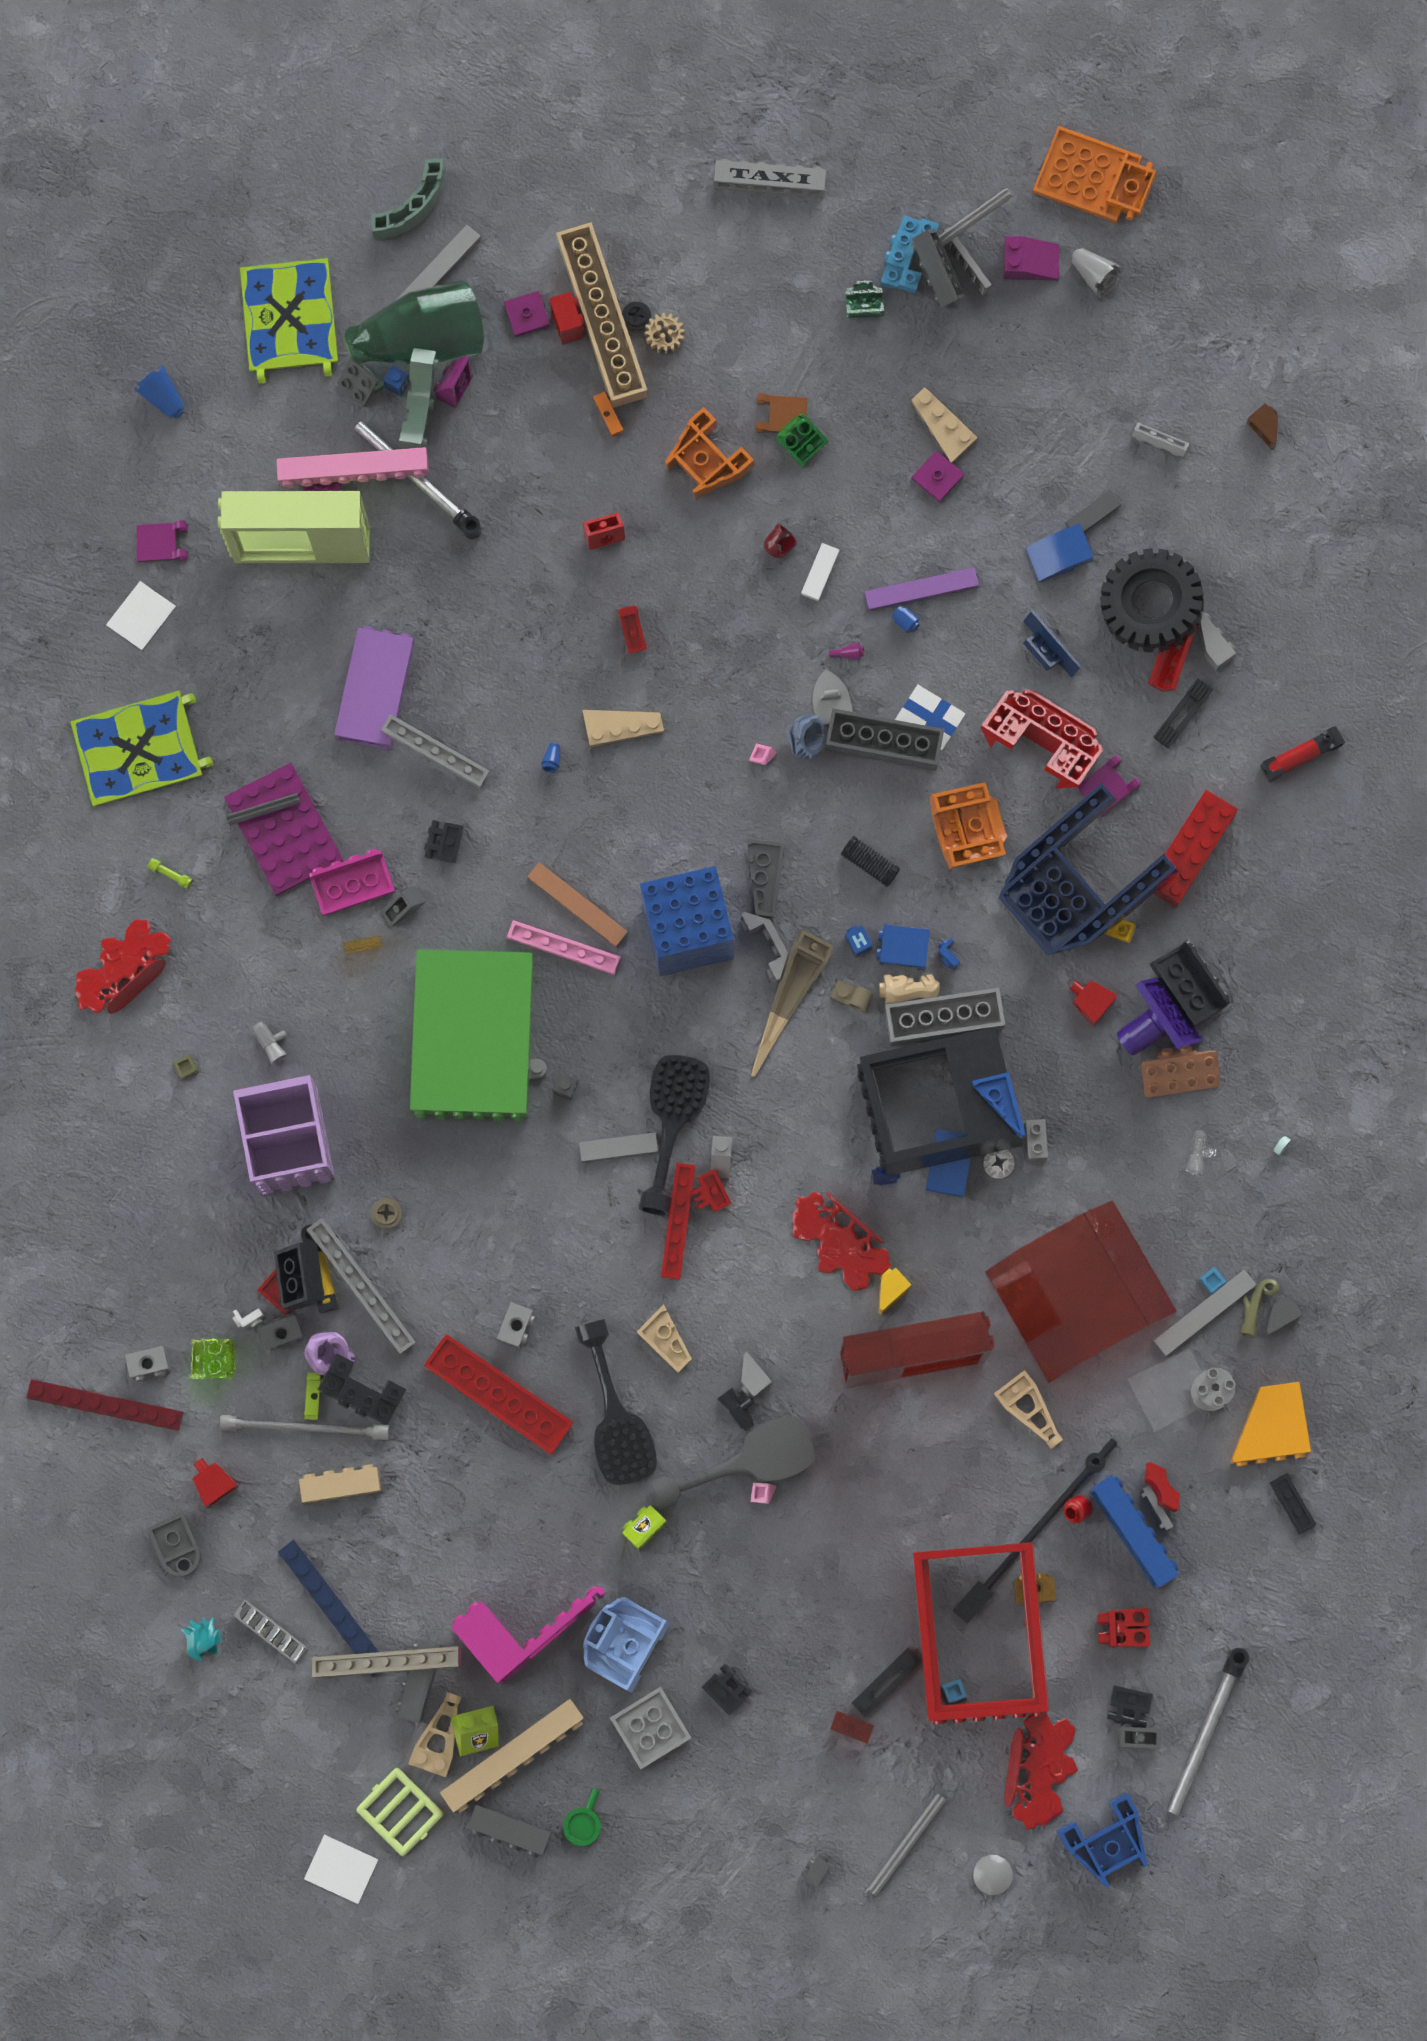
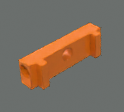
(604, 406)

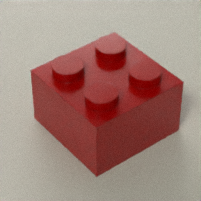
(567, 317)

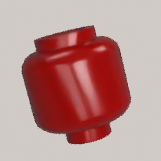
(1078, 1509)

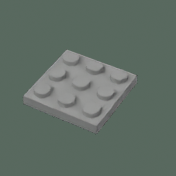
(650, 1728)

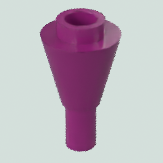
(853, 651)

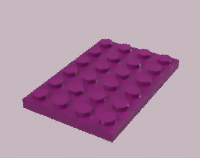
(287, 840)

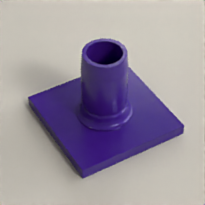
(1156, 1022)

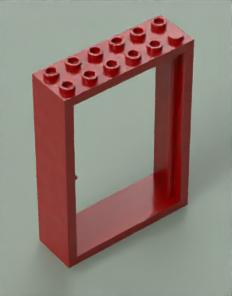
(998, 1709)

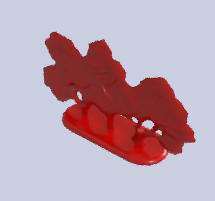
(120, 962)
(839, 1244)
(1045, 1767)

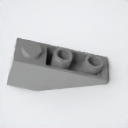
(1215, 647)

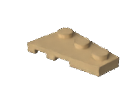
(665, 1339)

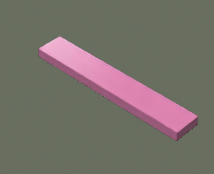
(563, 947)

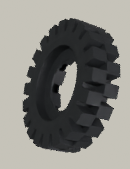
(1157, 632)

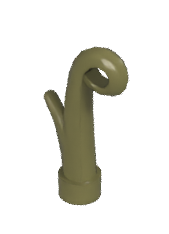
(1252, 1309)

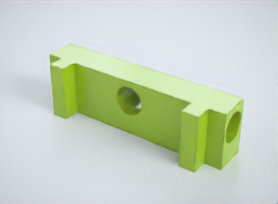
(312, 1406)

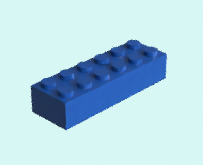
(1134, 1532)

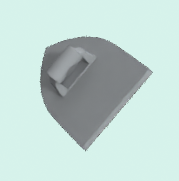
(829, 694)

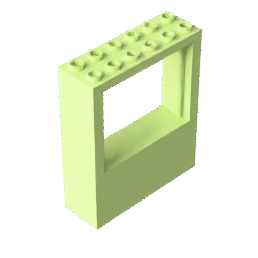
(294, 526)

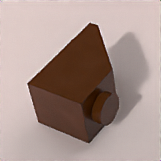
(1264, 424)

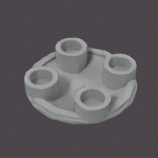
(992, 1874)

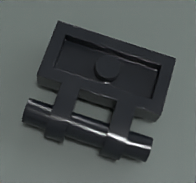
(449, 843)
(722, 1693)
(1129, 1699)

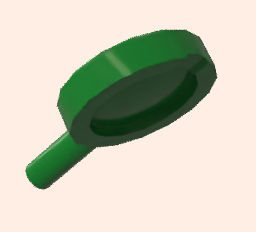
(583, 1824)

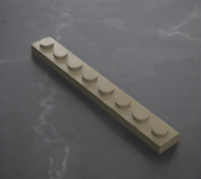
(386, 1662)

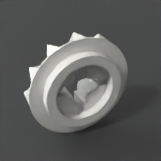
(996, 1171)

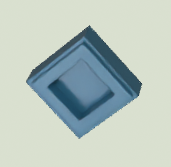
(1212, 1280)
(954, 1691)

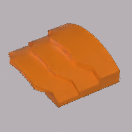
(968, 825)

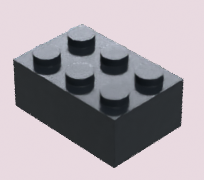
(299, 1276)

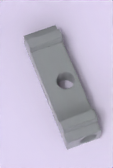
(1158, 1510)

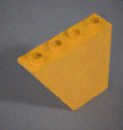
(1274, 1427)

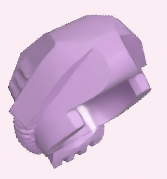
(323, 1348)

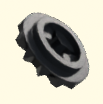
(631, 309)

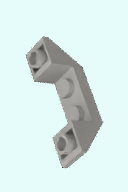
(754, 923)

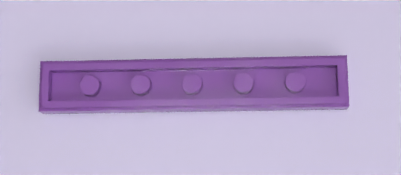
(921, 589)

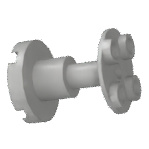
(1212, 1389)

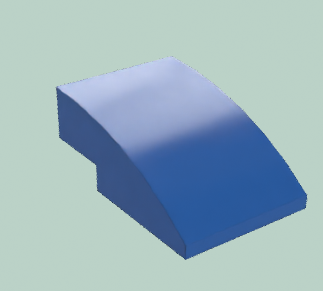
(1059, 553)
(951, 1176)

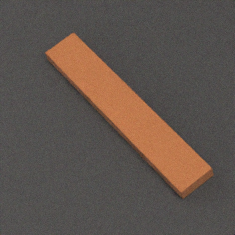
(577, 904)

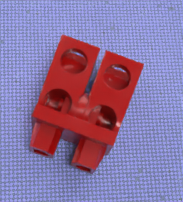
(1119, 1628)

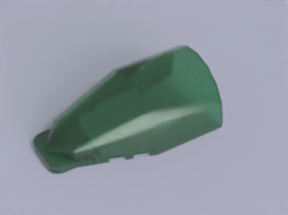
(430, 318)

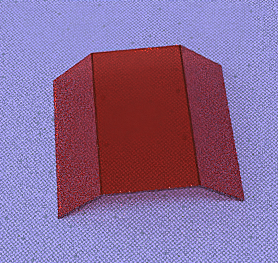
(1079, 1290)

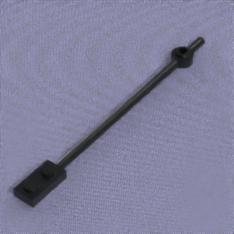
(980, 1592)

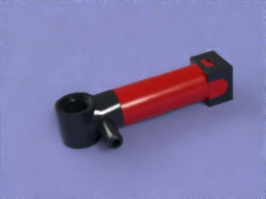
(1326, 741)

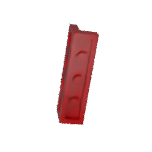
(1165, 667)

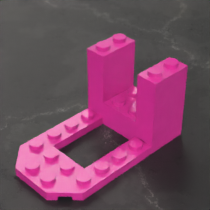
(496, 1646)

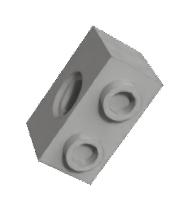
(1036, 1140)
(507, 1334)
(136, 1360)

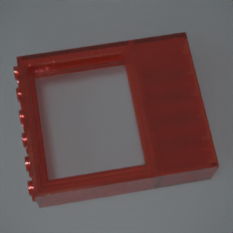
(916, 1349)

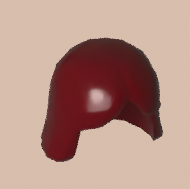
(781, 536)

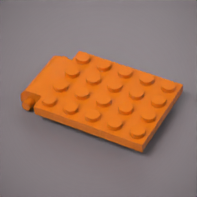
(1094, 176)

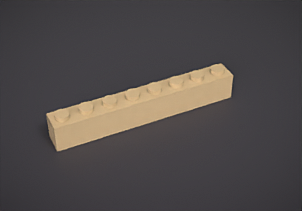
(511, 1756)

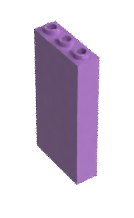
(374, 686)

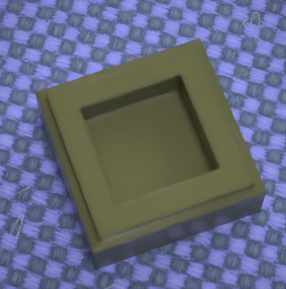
(185, 1066)

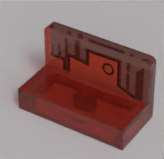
(851, 1727)

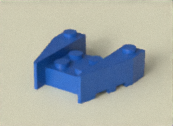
(1110, 1846)

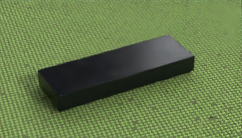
(1292, 1503)

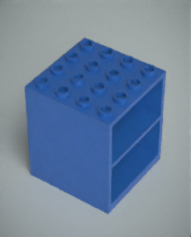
(687, 921)

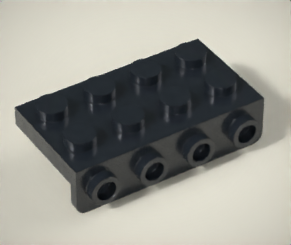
(1190, 983)

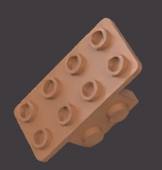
(1180, 1071)

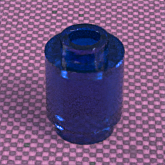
(880, 1177)

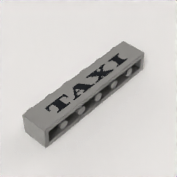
(770, 178)

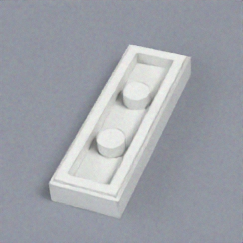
(820, 572)

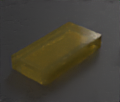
(362, 944)

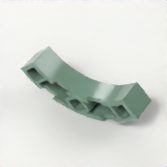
(416, 207)
(419, 399)

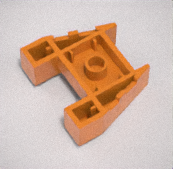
(704, 460)

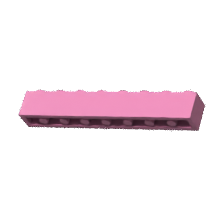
(352, 467)

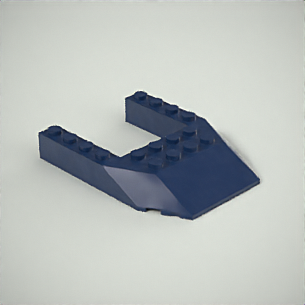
(1053, 896)

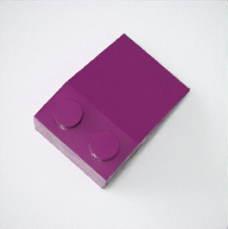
(1030, 259)
(454, 381)

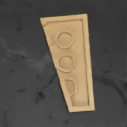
(947, 429)
(618, 726)

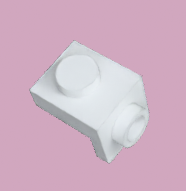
(252, 1319)

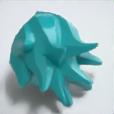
(201, 1638)

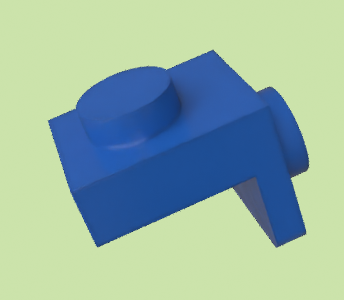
(948, 959)

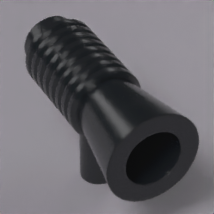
(738, 1409)

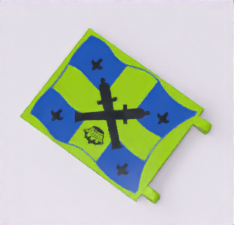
(289, 316)
(137, 748)

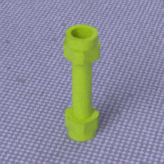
(156, 866)

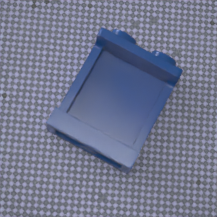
(903, 946)

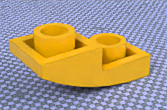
(1122, 931)

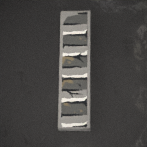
(969, 265)
(270, 1631)

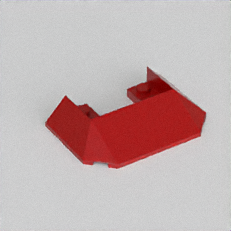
(1048, 726)

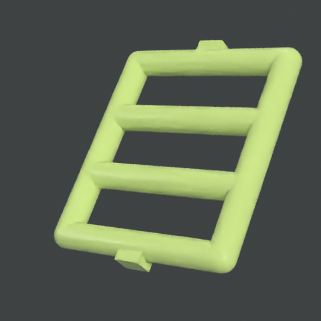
(423, 1801)

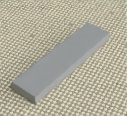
(618, 1147)

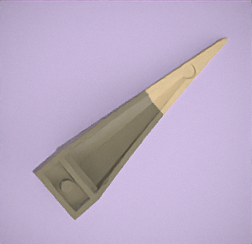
(802, 967)

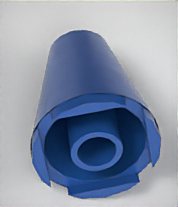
(161, 392)

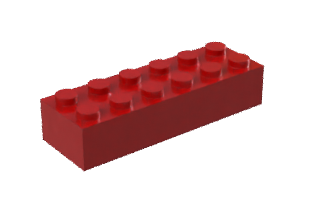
(1195, 844)

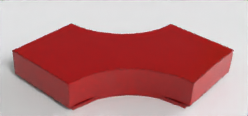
(1166, 1496)

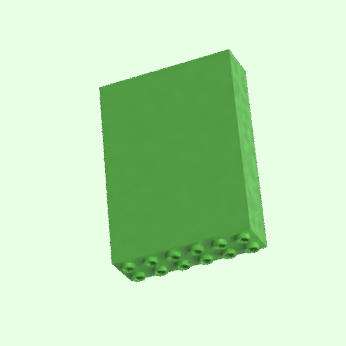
(472, 1034)

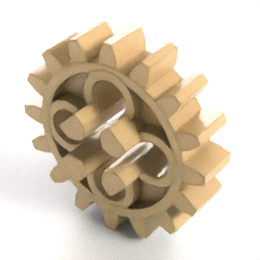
(674, 336)

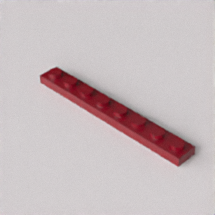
(105, 1405)

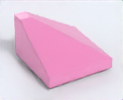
(762, 754)
(762, 1492)

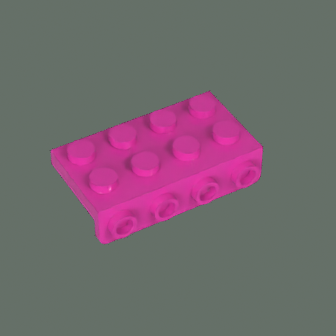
(351, 882)

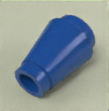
(551, 759)

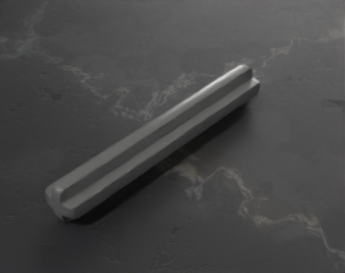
(263, 809)

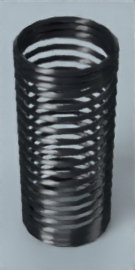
(851, 847)

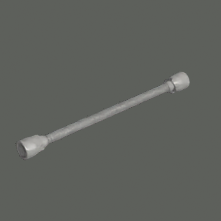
(231, 1423)

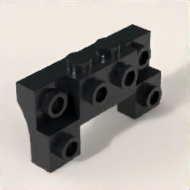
(358, 1396)

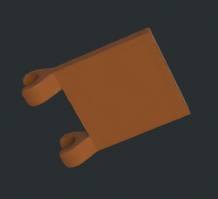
(781, 411)

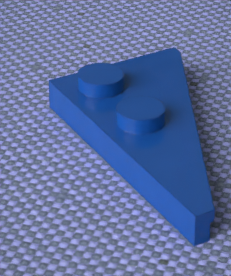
(1000, 1095)

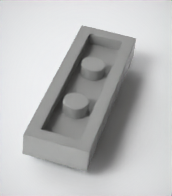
(1160, 440)

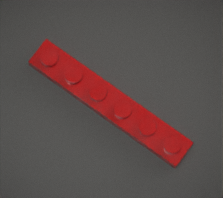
(678, 1221)

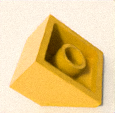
(892, 1288)

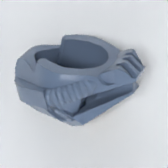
(807, 737)

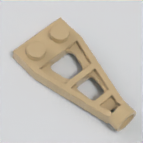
(1016, 1389)
(429, 1760)

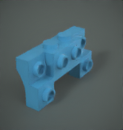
(899, 259)

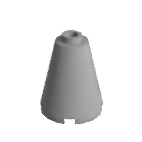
(1096, 271)

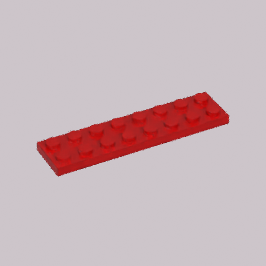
(498, 1394)

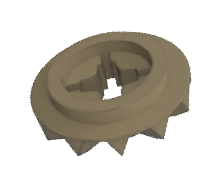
(380, 1207)

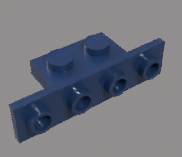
(1048, 647)

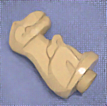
(901, 989)

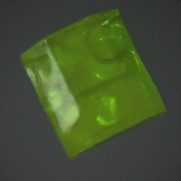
(212, 1358)

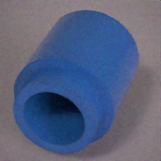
(906, 619)

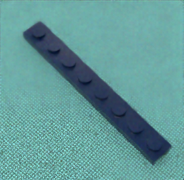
(327, 1599)

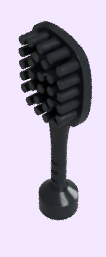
(676, 1097)
(621, 1439)

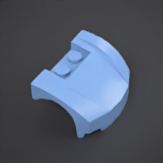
(622, 1641)

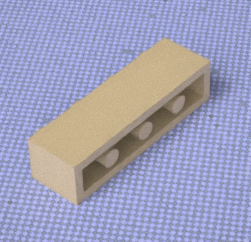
(340, 1485)

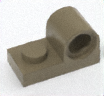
(855, 998)

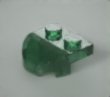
(864, 300)

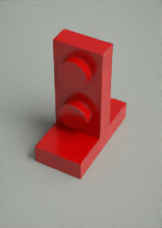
(631, 629)

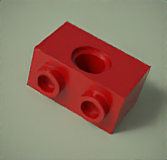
(603, 531)

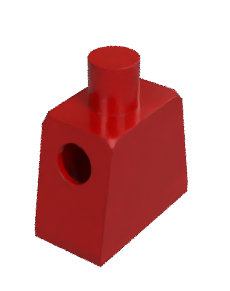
(1092, 1000)
(212, 1482)

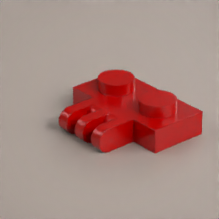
(711, 1192)

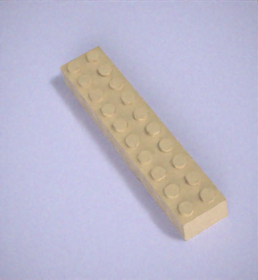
(602, 315)

